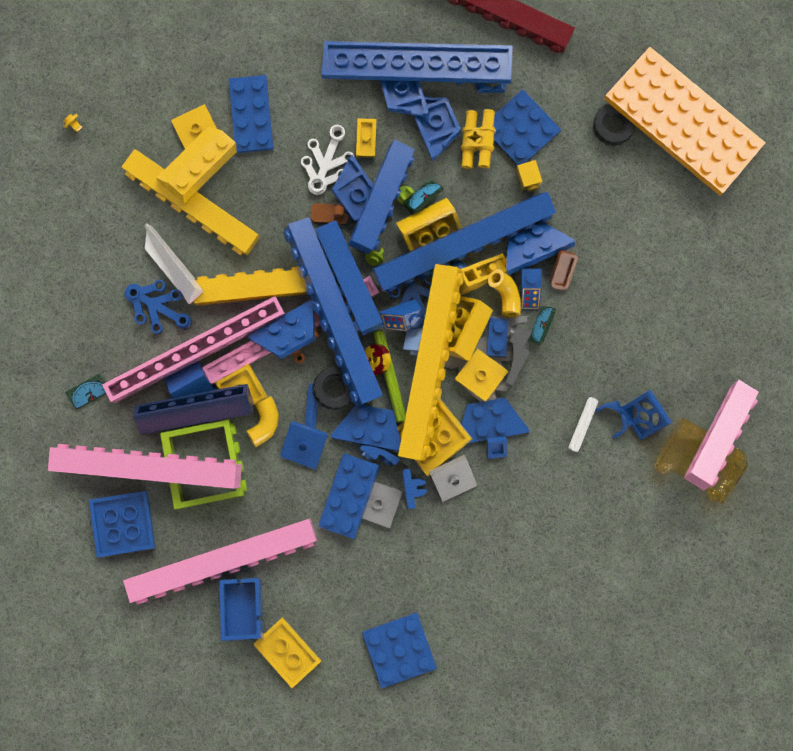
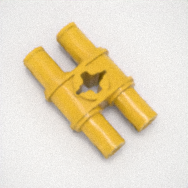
(473, 134)

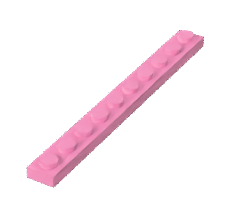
(252, 351)

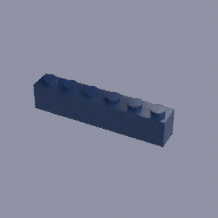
(193, 409)

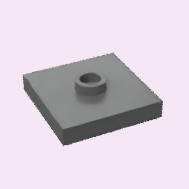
(453, 478)
(382, 504)

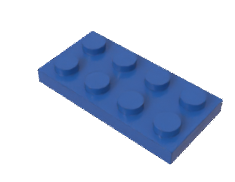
(251, 114)
(349, 496)

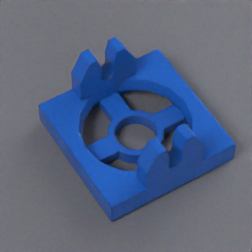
(643, 432)
(410, 488)

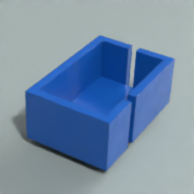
(241, 609)

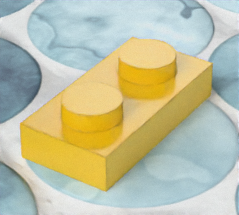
(366, 138)

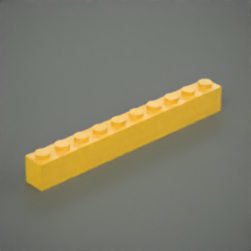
(431, 362)

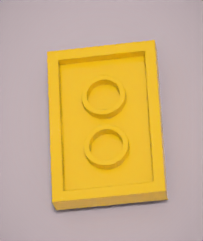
(287, 652)

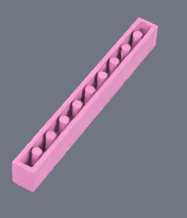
(193, 350)
(145, 467)
(220, 560)

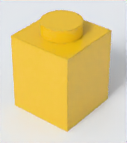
(529, 176)

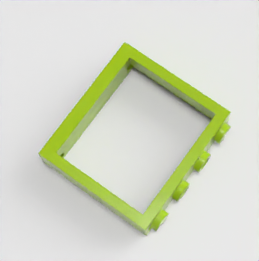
(233, 447)

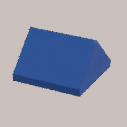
(188, 381)

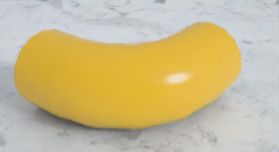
(508, 291)
(268, 422)

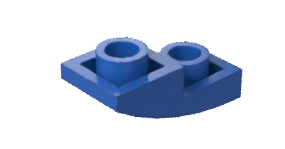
(372, 452)

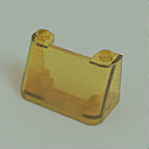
(681, 449)

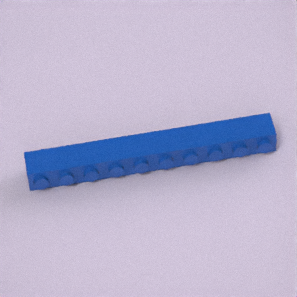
(463, 241)
(332, 312)

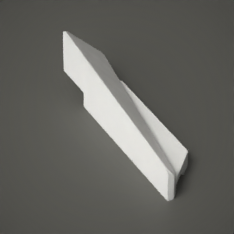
(171, 265)

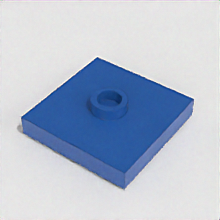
(303, 445)

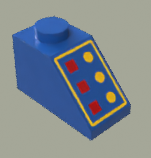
(530, 289)
(403, 317)

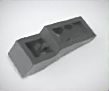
(518, 340)

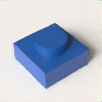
(496, 447)

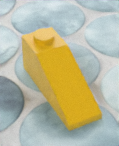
(478, 273)

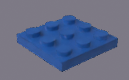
(523, 128)
(122, 524)
(399, 650)

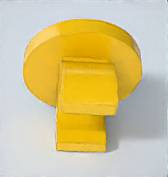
(70, 120)

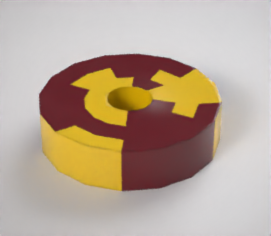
(378, 358)

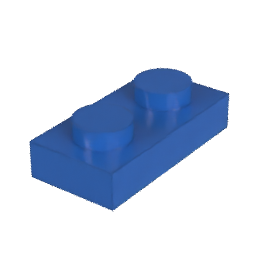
(497, 337)

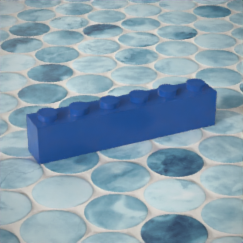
(381, 197)
(349, 277)

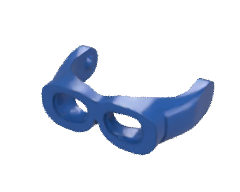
(486, 89)
(625, 419)

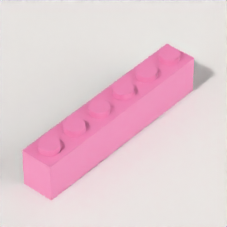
(721, 435)

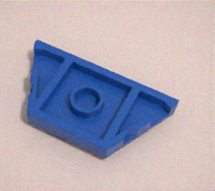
(405, 97)
(438, 128)
(353, 189)
(534, 246)
(287, 332)
(488, 423)
(369, 427)

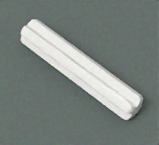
(583, 424)

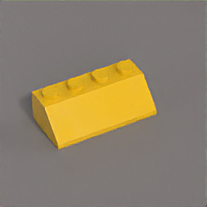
(197, 163)

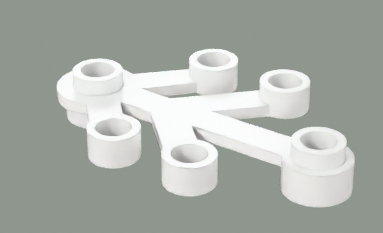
(325, 163)

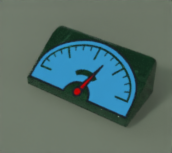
(422, 196)
(542, 325)
(87, 391)

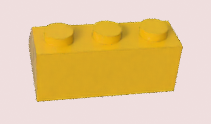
(429, 224)
(468, 327)

